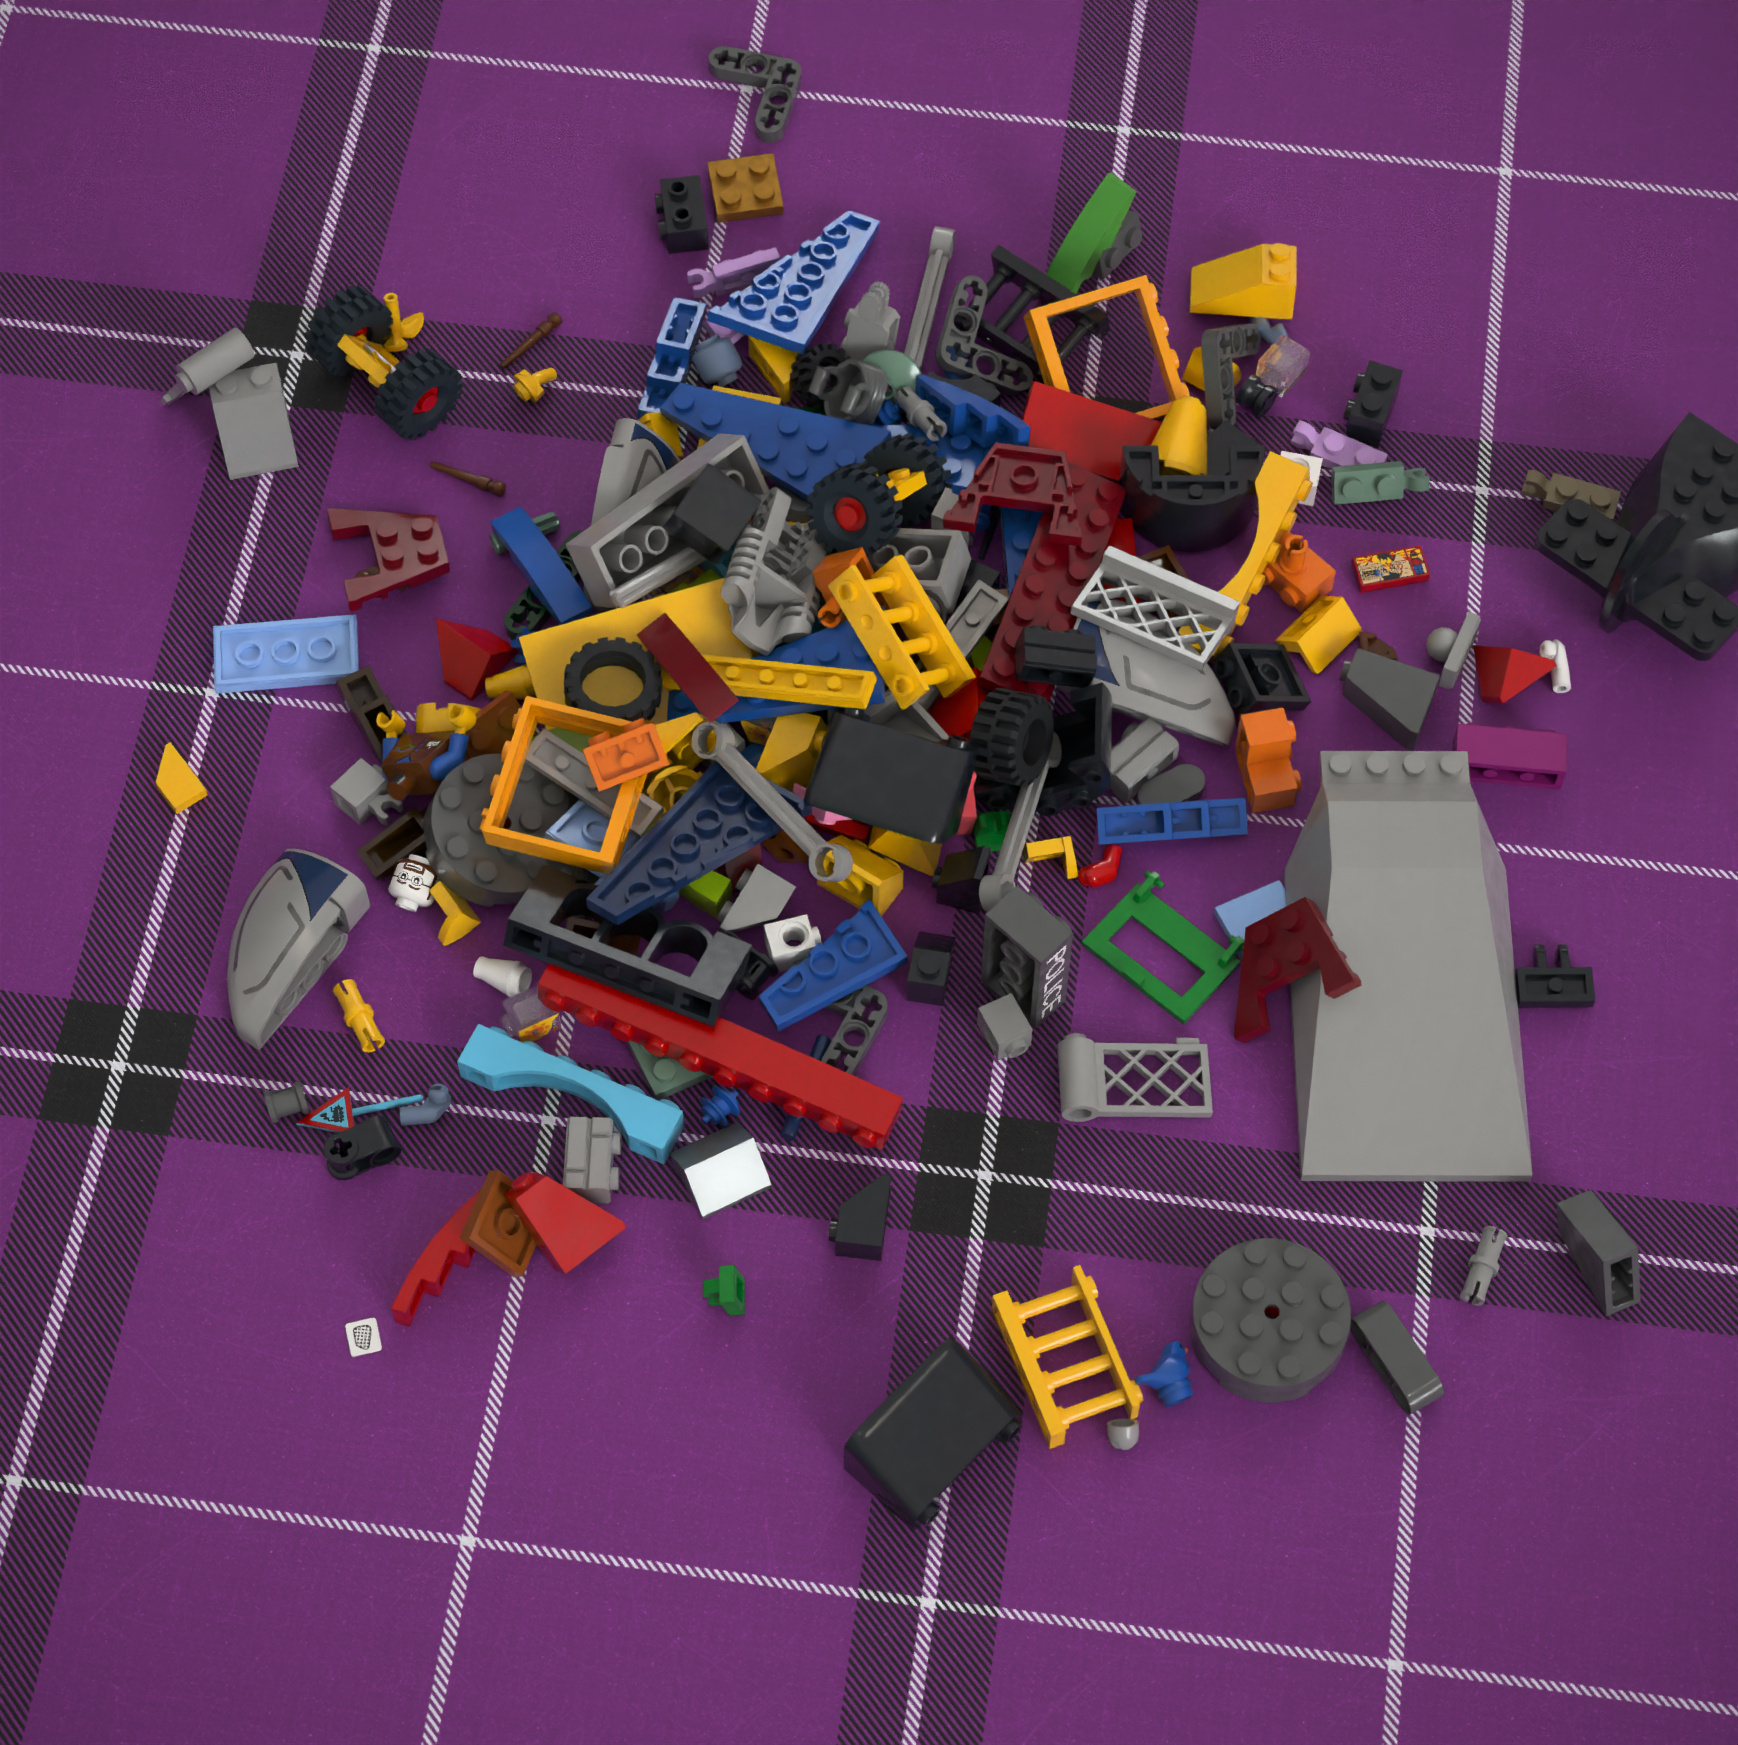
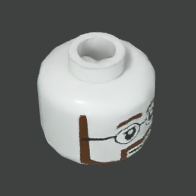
(412, 883)

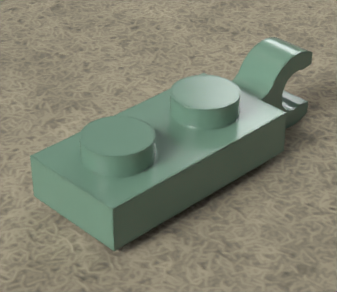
(1375, 482)

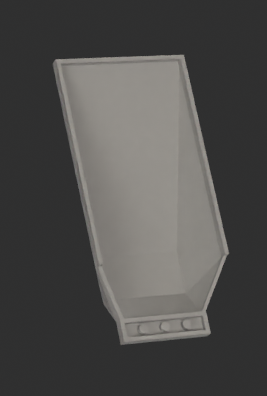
(1426, 1056)

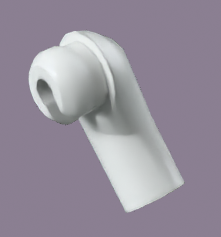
(1560, 674)

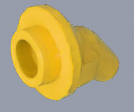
(528, 385)

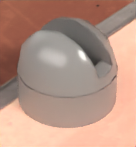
(1123, 1433)

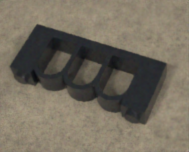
(702, 996)

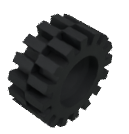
(806, 366)

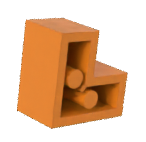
(1264, 759)

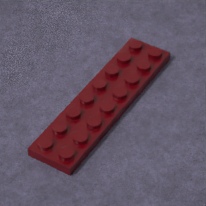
(1053, 579)

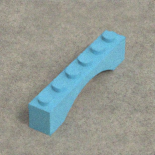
(504, 1063)

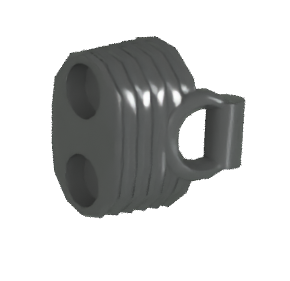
(857, 392)

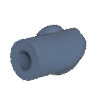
(1268, 333)
(430, 1111)

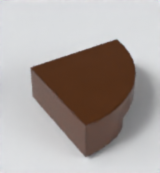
(1370, 643)

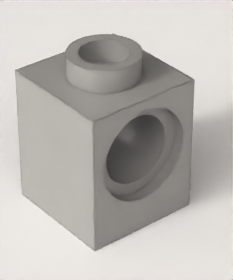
(1005, 1027)

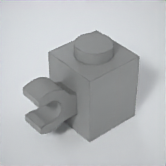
(363, 793)

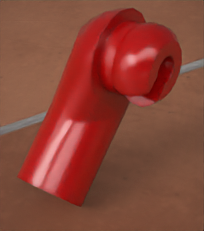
(1102, 871)

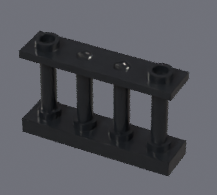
(1033, 286)

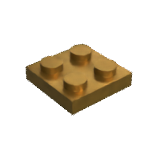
(745, 188)

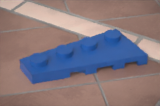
(844, 963)

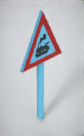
(338, 1114)

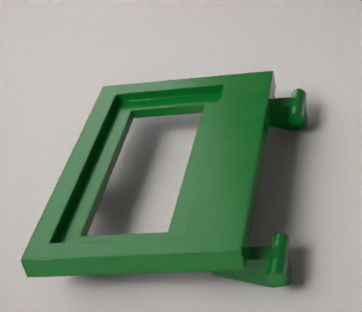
(1179, 935)

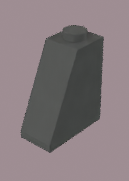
(1390, 694)
(1601, 1251)

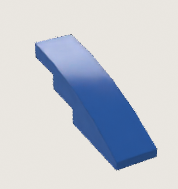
(673, 353)
(972, 414)
(541, 566)
(1172, 821)

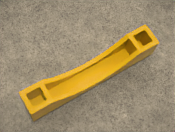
(1278, 491)

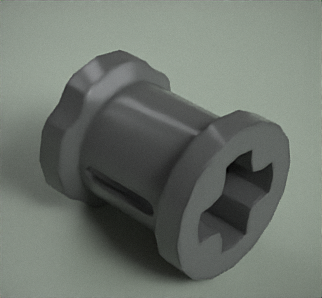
(286, 1102)

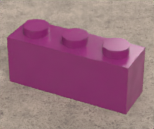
(1513, 755)

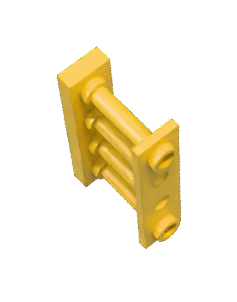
(918, 620)
(1040, 1384)

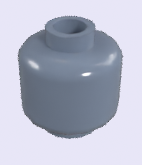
(717, 360)

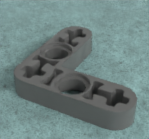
(769, 78)
(964, 343)
(1218, 349)
(854, 1012)

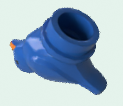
(1170, 1375)

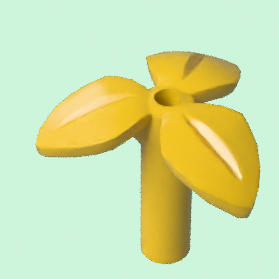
(406, 328)

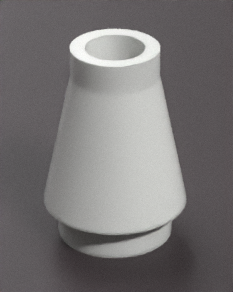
(505, 975)

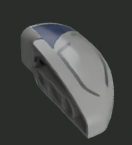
(1156, 685)

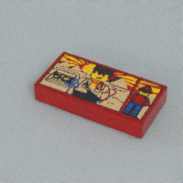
(1390, 568)

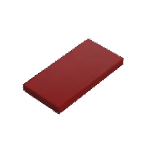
(1084, 429)

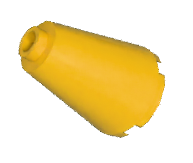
(1183, 439)

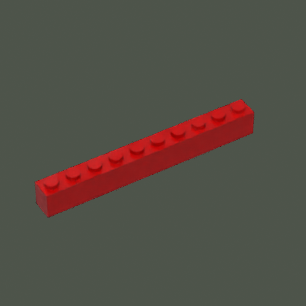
(732, 1057)

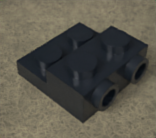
(1260, 678)

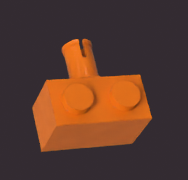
(829, 570)
(1298, 573)

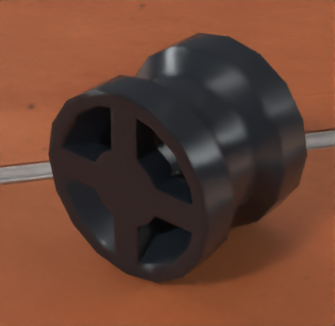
(1257, 395)

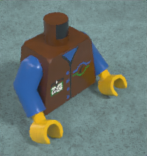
(422, 760)

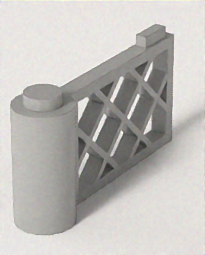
(210, 365)
(1084, 1074)

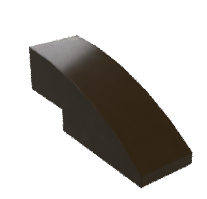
(364, 702)
(395, 843)

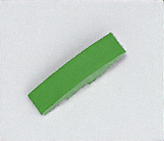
(1092, 233)

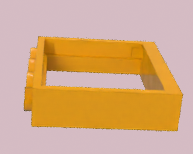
(1156, 326)
(505, 784)

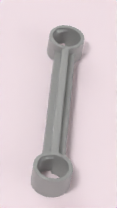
(939, 256)
(772, 802)
(998, 885)

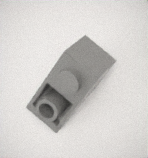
(759, 901)

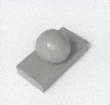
(1453, 648)

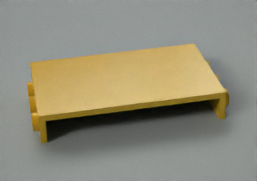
(694, 610)

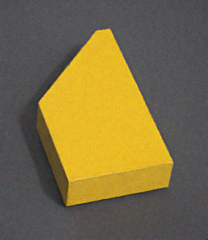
(178, 781)

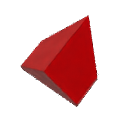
(470, 656)
(1507, 671)

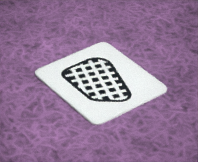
(363, 1337)

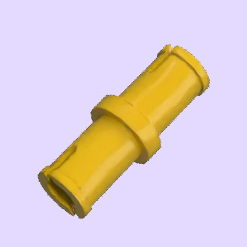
(358, 1015)

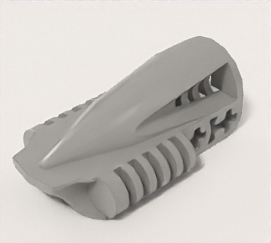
(764, 594)

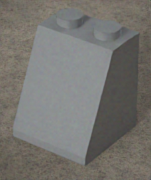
(253, 422)

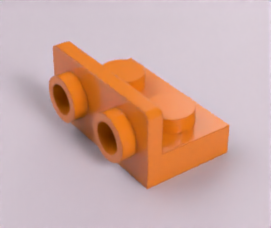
(625, 755)

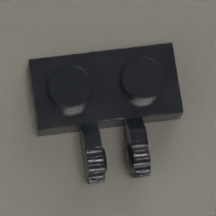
(1554, 986)

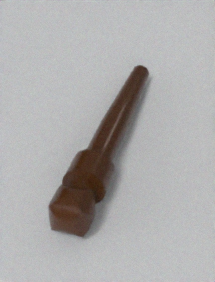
(542, 330)
(482, 482)

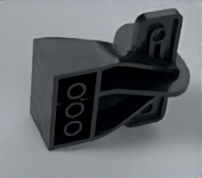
(1671, 547)

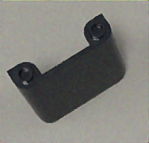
(892, 777)
(929, 1433)

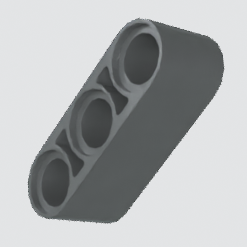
(1396, 1357)

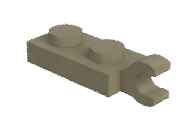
(1565, 488)

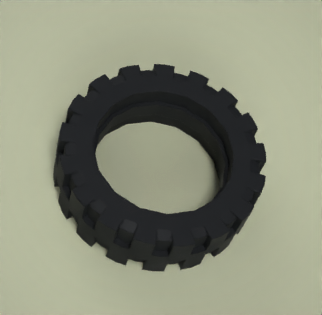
(614, 653)

